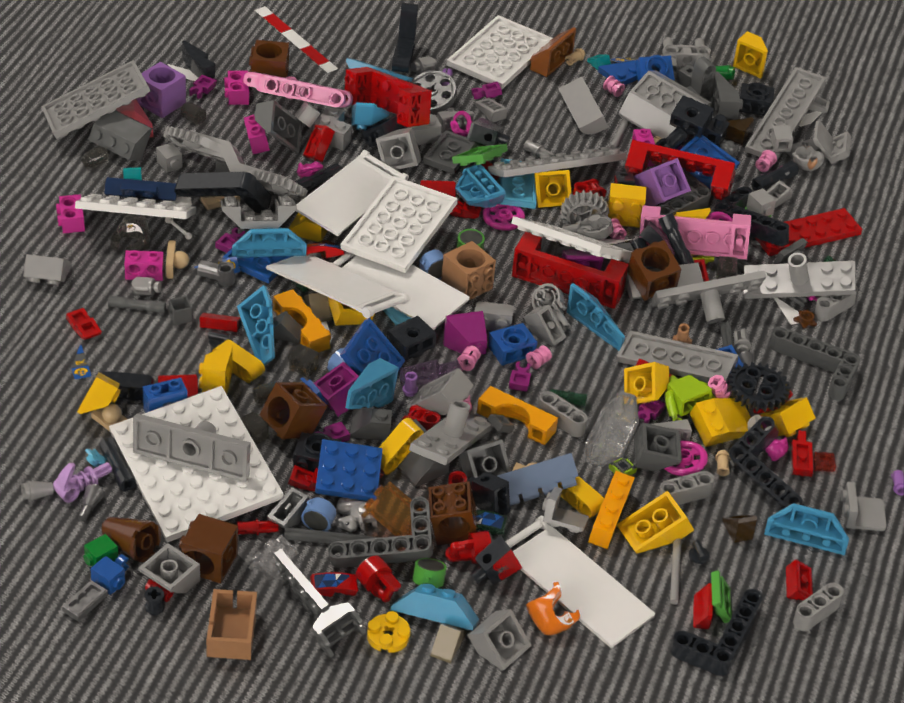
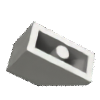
(545, 325)

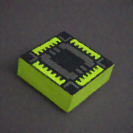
(623, 465)

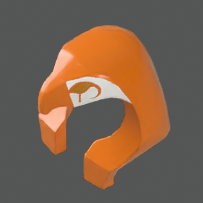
(544, 617)

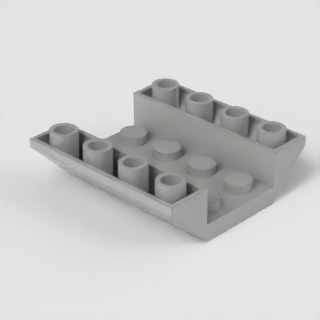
(653, 101)
(248, 219)

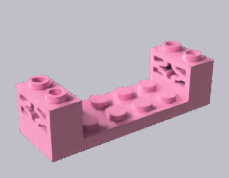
(705, 235)

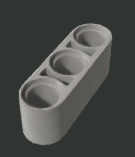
(307, 114)
(830, 306)
(569, 417)
(689, 487)
(818, 606)

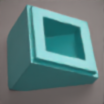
(599, 60)
(132, 173)

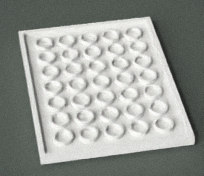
(182, 492)

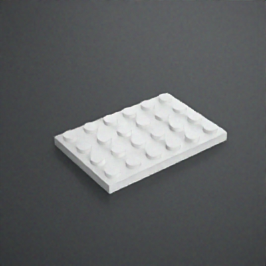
(498, 51)
(132, 206)
(399, 224)
(573, 239)

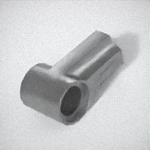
(222, 272)

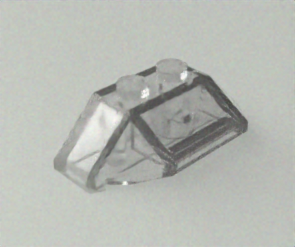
(612, 430)

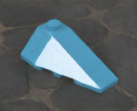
(592, 314)
(258, 324)
(373, 386)

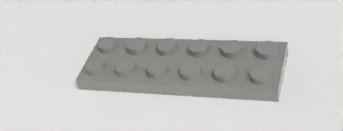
(680, 357)

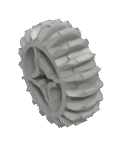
(583, 206)

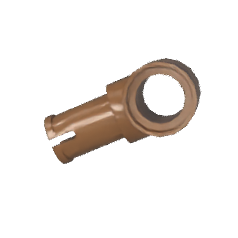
(683, 334)

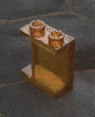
(391, 509)

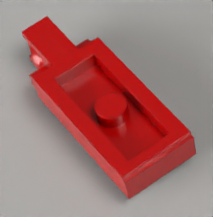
(802, 455)

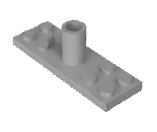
(804, 279)
(709, 293)
(451, 435)
(191, 446)

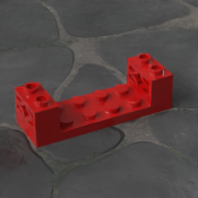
(392, 94)
(722, 171)
(543, 268)

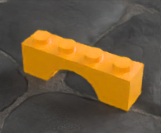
(314, 333)
(539, 423)
(611, 509)

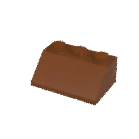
(553, 53)

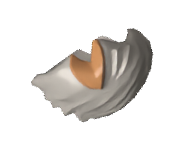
(808, 158)

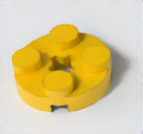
(388, 622)

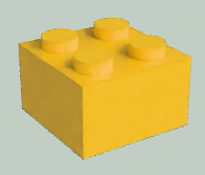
(626, 204)

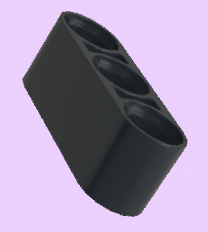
(130, 384)

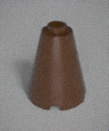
(133, 536)

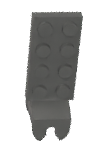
(331, 622)

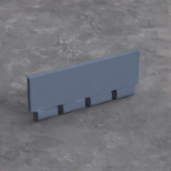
(541, 475)

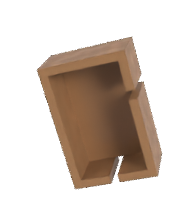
(231, 628)

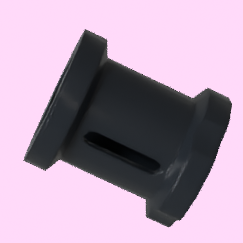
(154, 598)

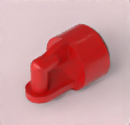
(469, 548)
(376, 574)

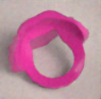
(455, 127)
(308, 169)
(777, 449)

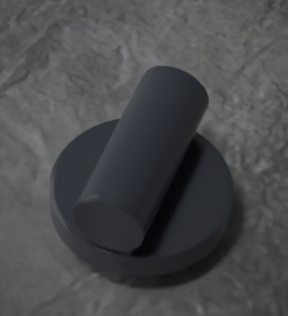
(217, 338)
(698, 554)

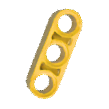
(244, 363)
(398, 443)
(582, 497)

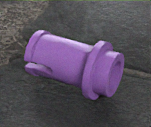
(410, 387)
(898, 480)

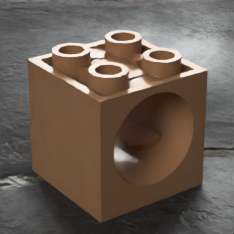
(469, 270)

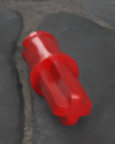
(256, 527)

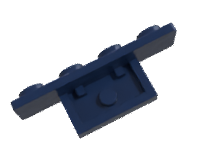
(140, 189)

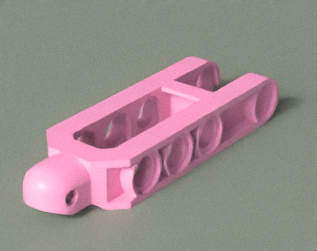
(298, 90)

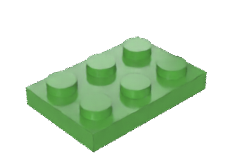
(479, 154)

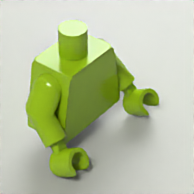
(684, 394)

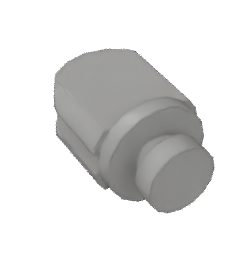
(423, 64)
(145, 286)
(742, 341)

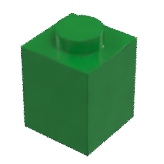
(98, 549)

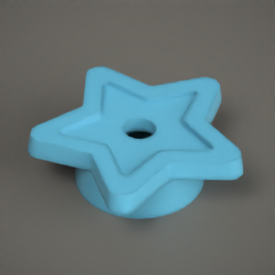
(95, 458)

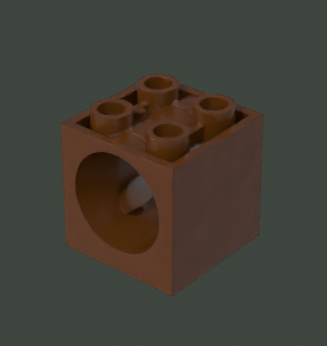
(270, 58)
(657, 256)
(292, 409)
(452, 512)
(212, 545)

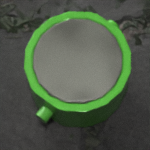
(471, 235)
(429, 572)

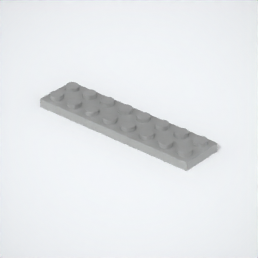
(786, 109)
(561, 161)

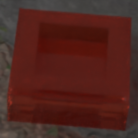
(824, 461)

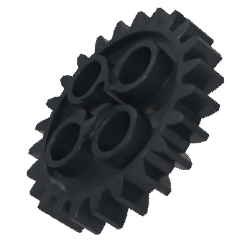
(772, 391)

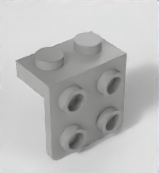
(833, 148)
(496, 315)
(862, 511)
(558, 517)

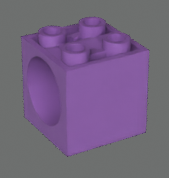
(166, 88)
(663, 182)

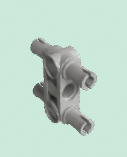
(685, 54)

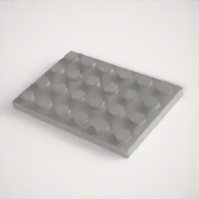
(95, 99)

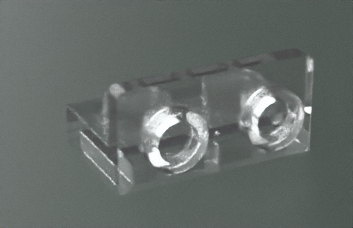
(265, 560)

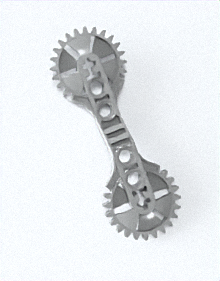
(226, 152)

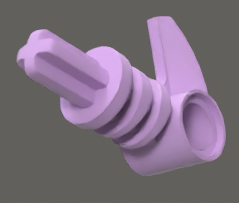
(69, 485)

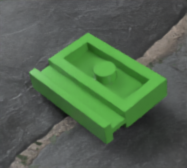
(721, 597)

